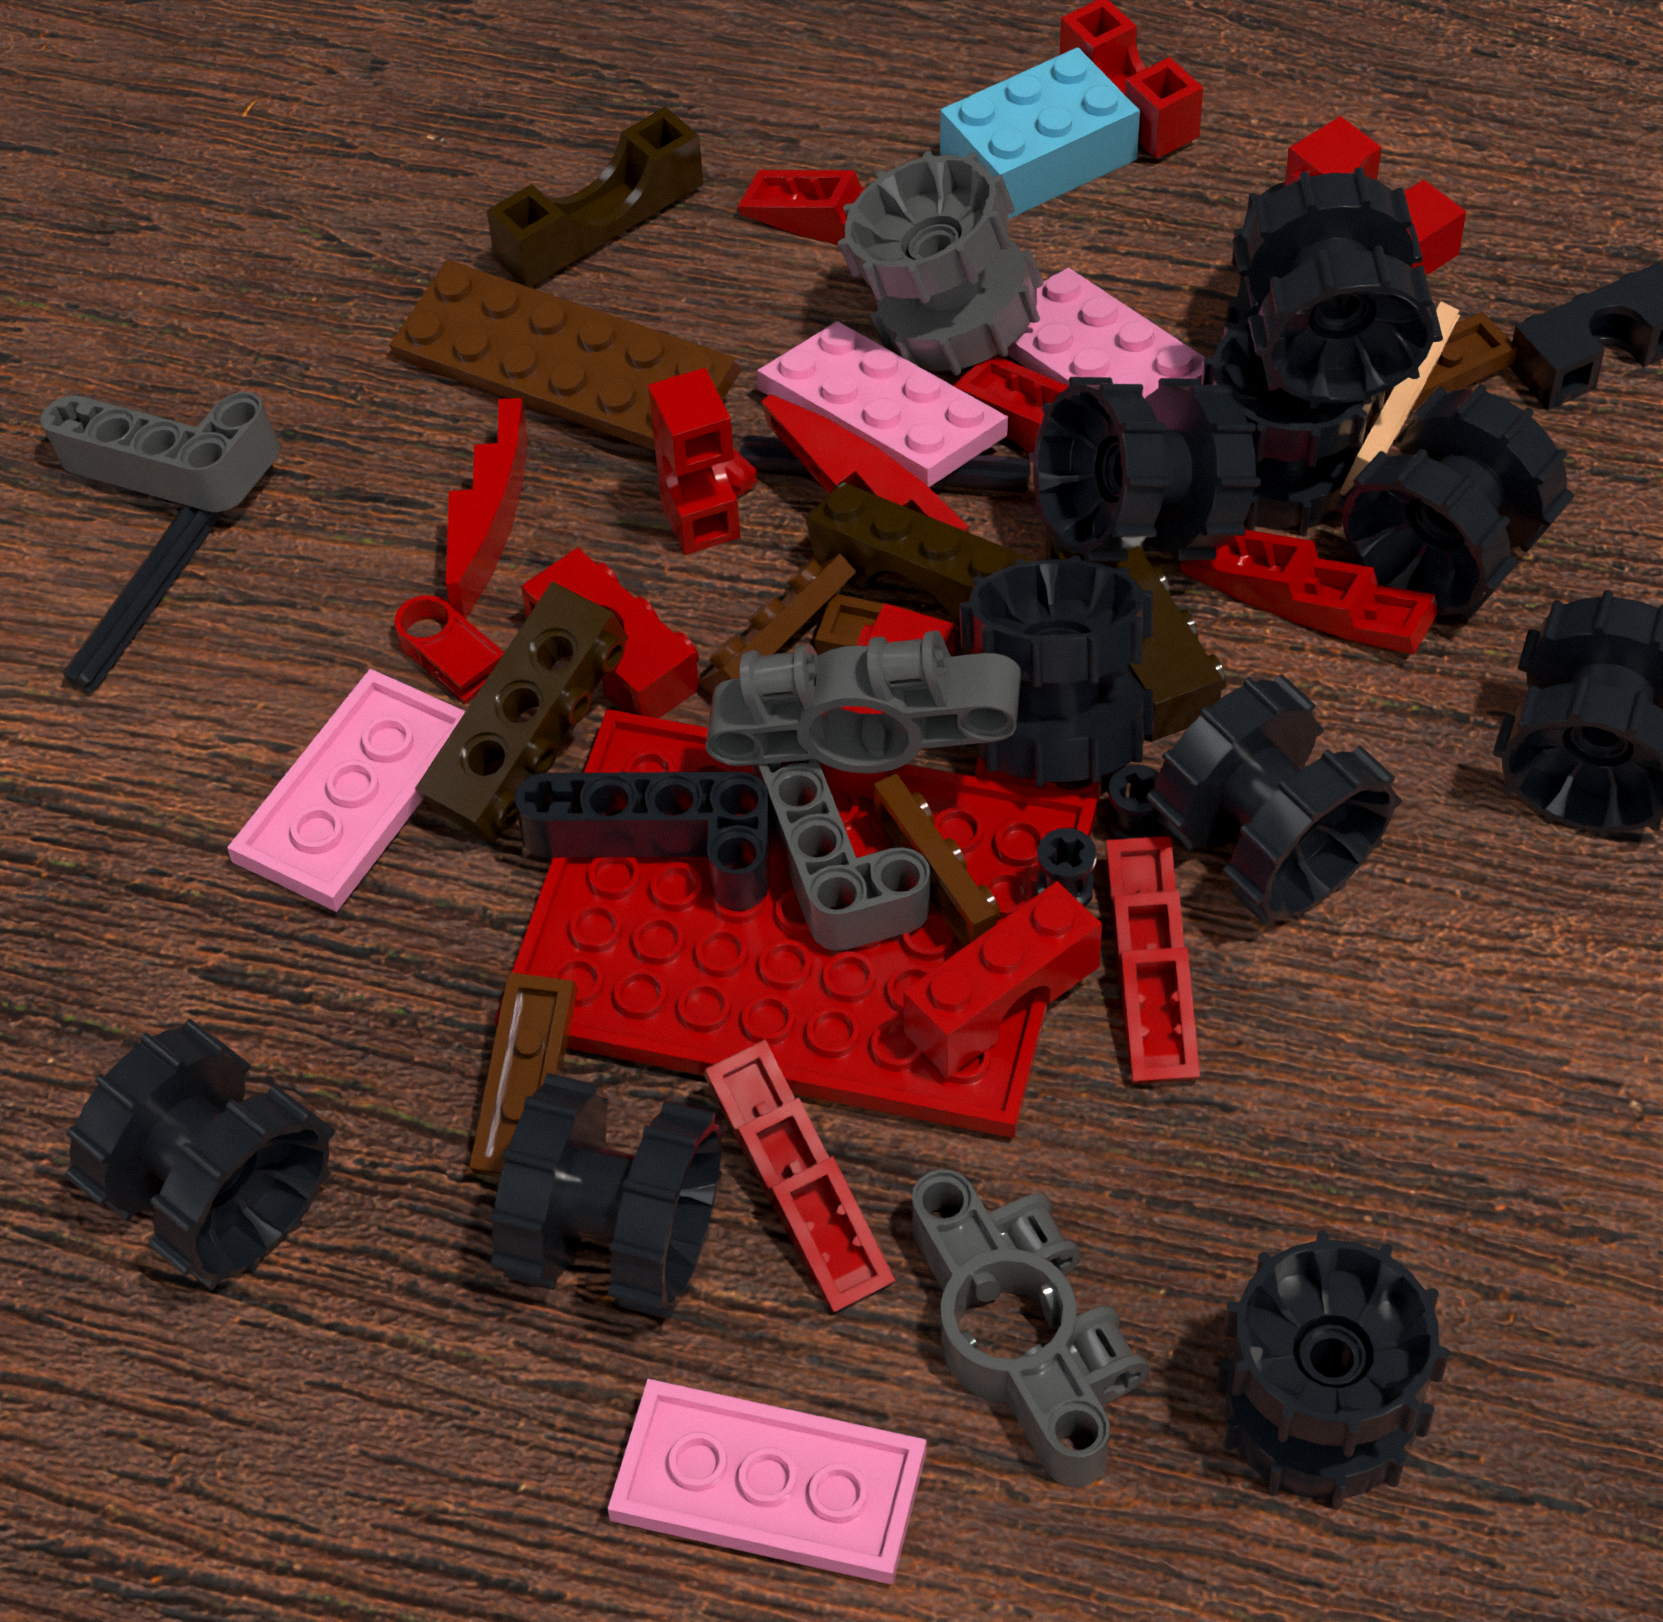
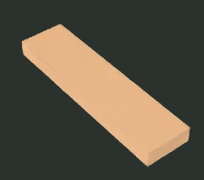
(1401, 401)

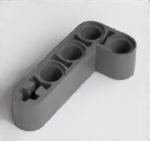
(186, 464)
(839, 877)

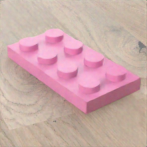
(1098, 336)
(885, 401)
(347, 791)
(769, 1481)

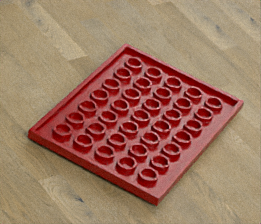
(691, 983)

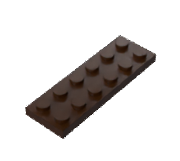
(549, 351)

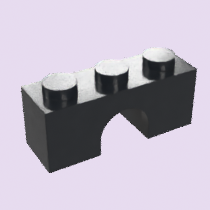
(1564, 348)

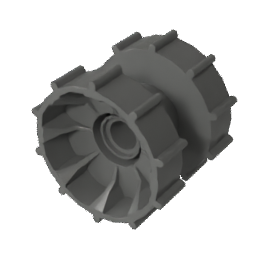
(942, 262)

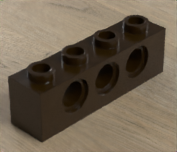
(523, 679)

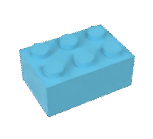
(1045, 129)

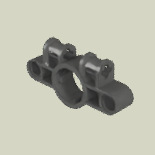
(792, 702)
(1022, 1252)

